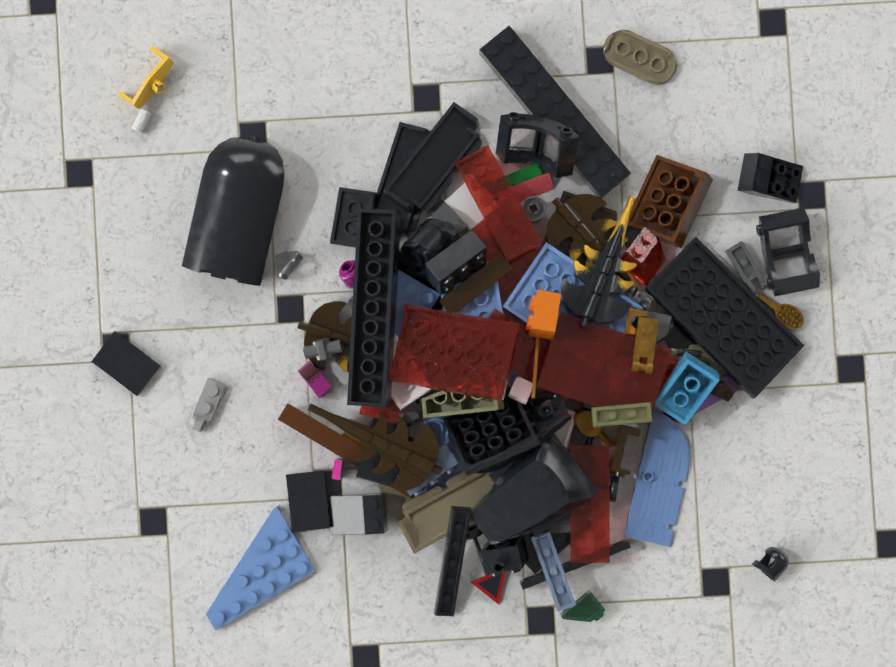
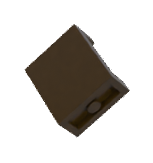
(618, 449)

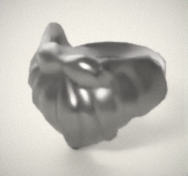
(287, 262)

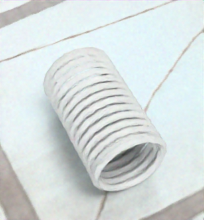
(140, 128)

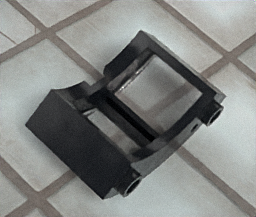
(537, 140)
(786, 252)

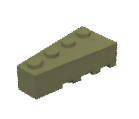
(451, 403)

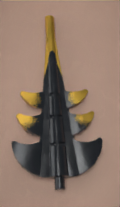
(594, 299)

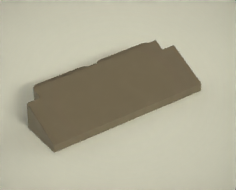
(429, 512)

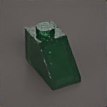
(586, 609)

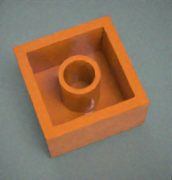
(544, 314)

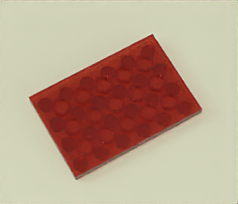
(455, 352)
(597, 365)

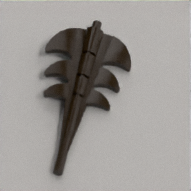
(413, 458)

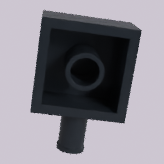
(504, 556)

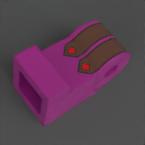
(315, 379)

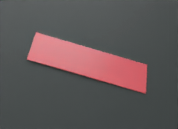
(533, 187)

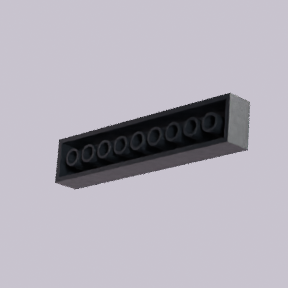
(545, 98)
(374, 307)

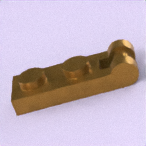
(645, 344)

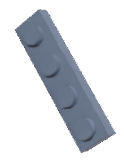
(553, 571)

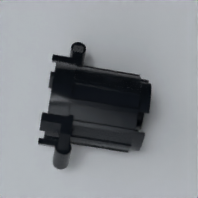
(426, 243)

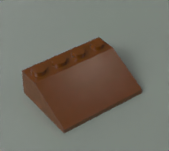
(670, 200)

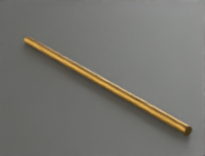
(535, 366)

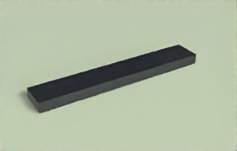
(452, 561)
(567, 566)

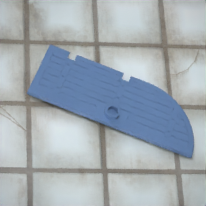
(656, 489)

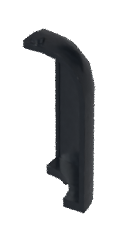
(236, 210)

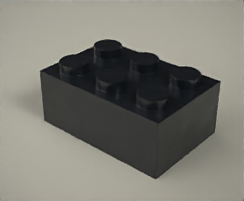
(456, 263)

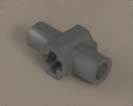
(323, 349)

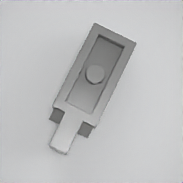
(207, 403)

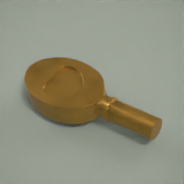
(786, 313)
(584, 423)

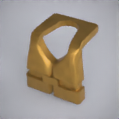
(631, 329)

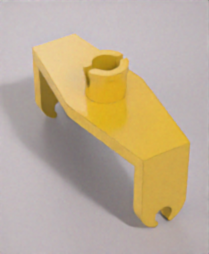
(152, 82)

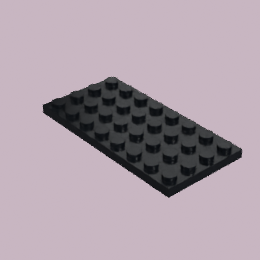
(724, 317)

